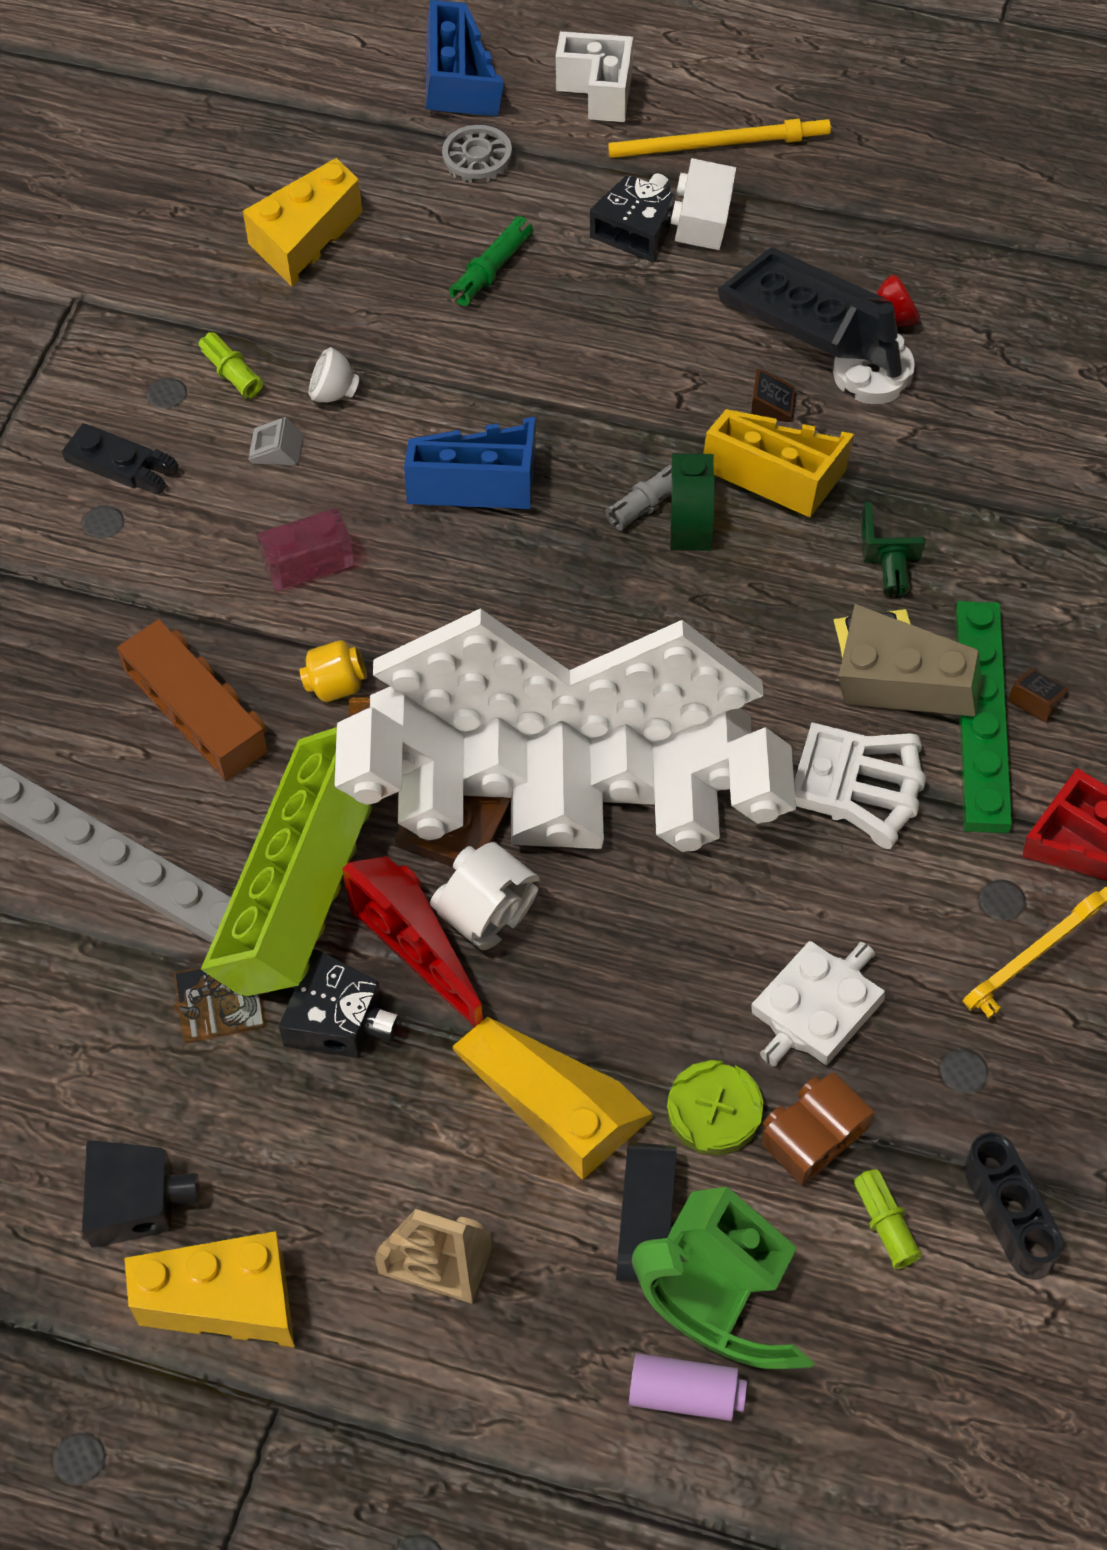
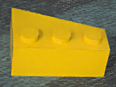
(777, 461)
(214, 1288)

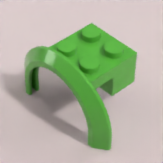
(710, 1268)

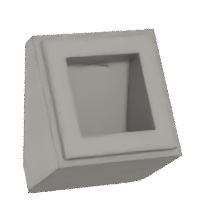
(276, 443)

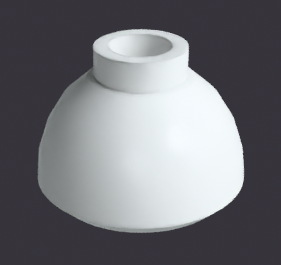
(332, 378)

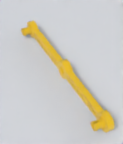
(983, 995)

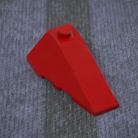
(398, 913)

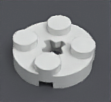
(873, 386)

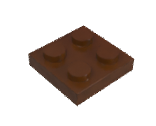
(479, 827)

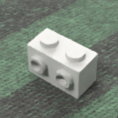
(704, 205)

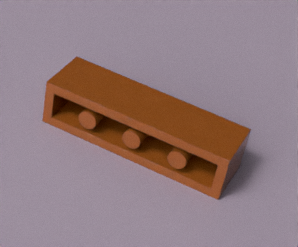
(193, 699)

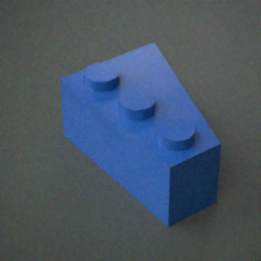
(457, 66)
(473, 469)

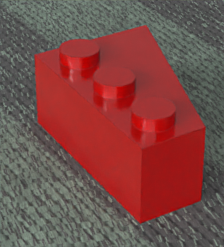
(1073, 828)

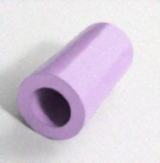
(686, 1387)

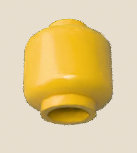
(333, 671)

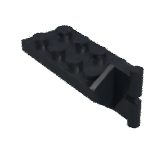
(817, 309)

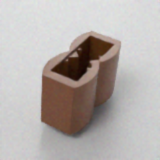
(816, 1126)

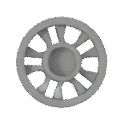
(477, 153)

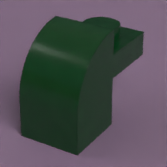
(692, 502)

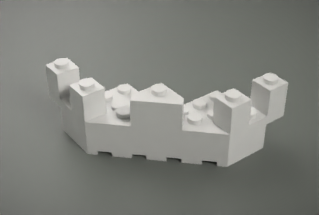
(501, 718)

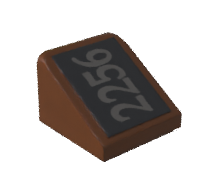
(772, 397)
(1037, 694)

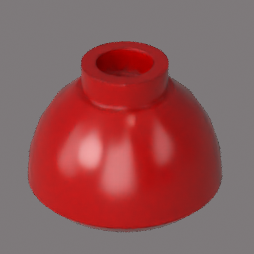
(905, 310)

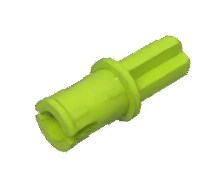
(231, 365)
(887, 1219)

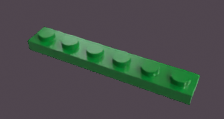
(985, 734)

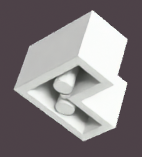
(597, 67)

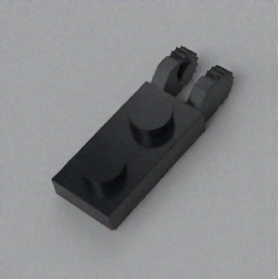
(119, 459)

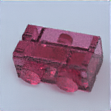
(305, 549)

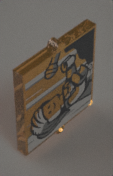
(212, 1009)

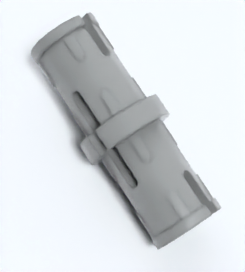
(642, 499)

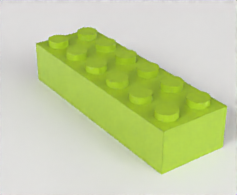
(288, 876)

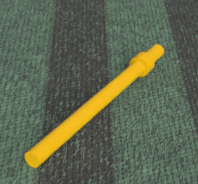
(791, 131)

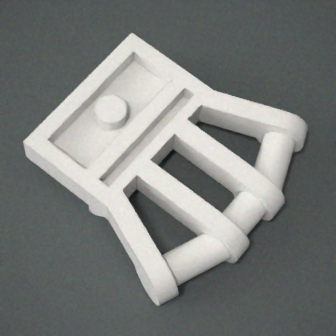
(830, 772)

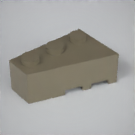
(907, 667)

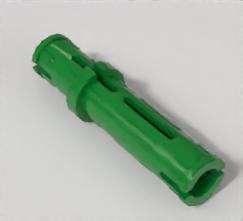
(482, 270)

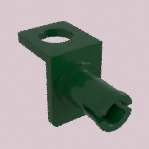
(891, 552)

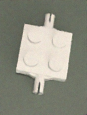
(817, 1003)

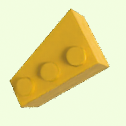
(302, 218)

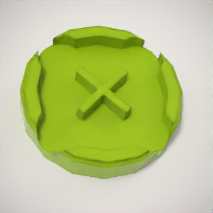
(714, 1108)

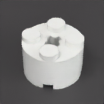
(485, 894)

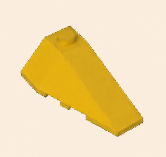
(561, 1099)

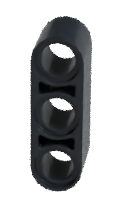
(1015, 1183)
(645, 1201)

